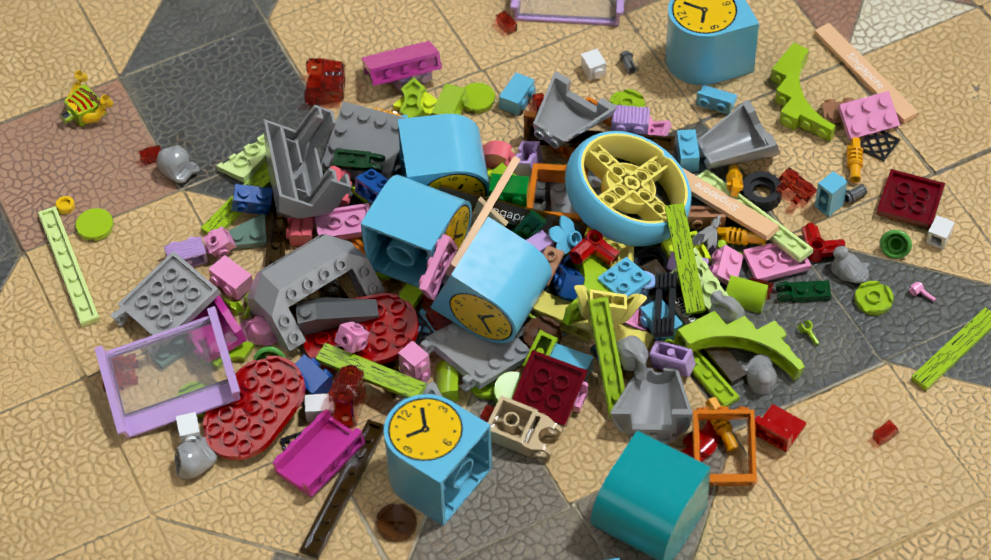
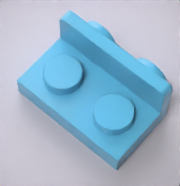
(716, 99)

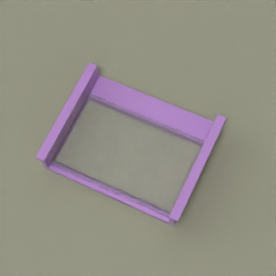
(569, 11)
(168, 376)

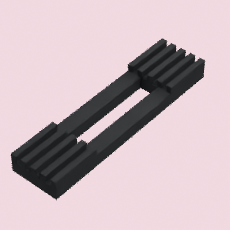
(665, 283)

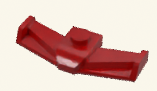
(707, 439)

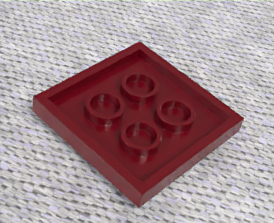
(910, 199)
(550, 386)

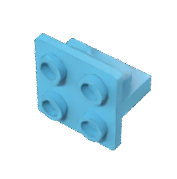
(625, 278)

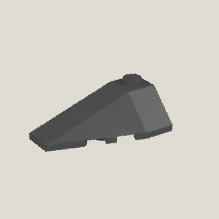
(328, 313)

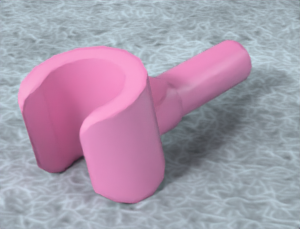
(917, 288)

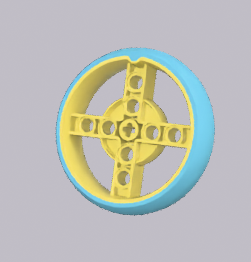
(625, 187)

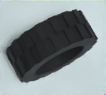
(762, 179)

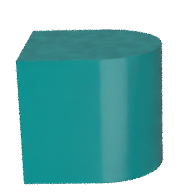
(652, 497)

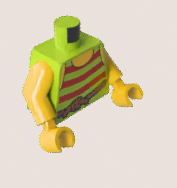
(83, 104)

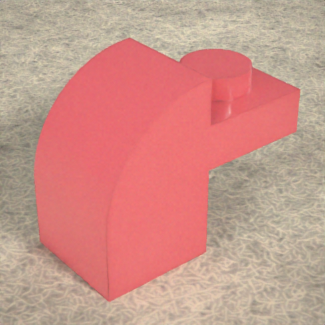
(497, 153)

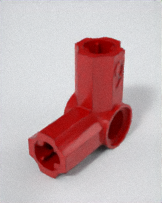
(593, 244)
(821, 247)

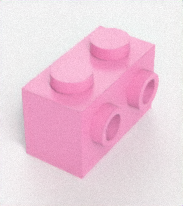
(230, 277)
(415, 362)

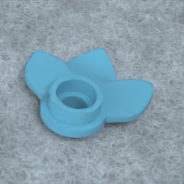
(563, 233)

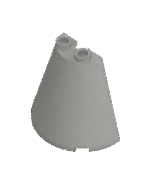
(566, 114)
(737, 139)
(654, 406)

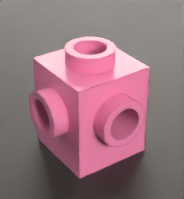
(219, 242)
(352, 337)

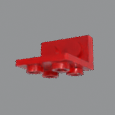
(779, 427)

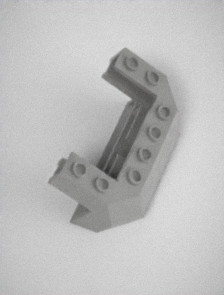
(296, 169)
(302, 274)

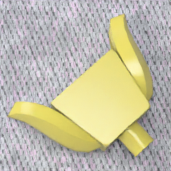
(621, 306)

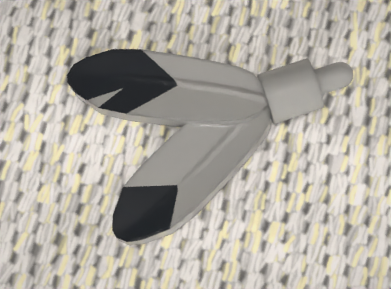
(708, 234)

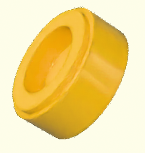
(65, 205)

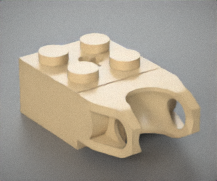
(521, 427)

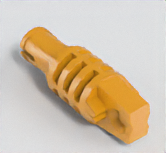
(854, 160)
(734, 180)
(739, 236)
(722, 427)

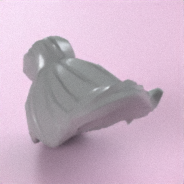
(848, 266)
(761, 374)

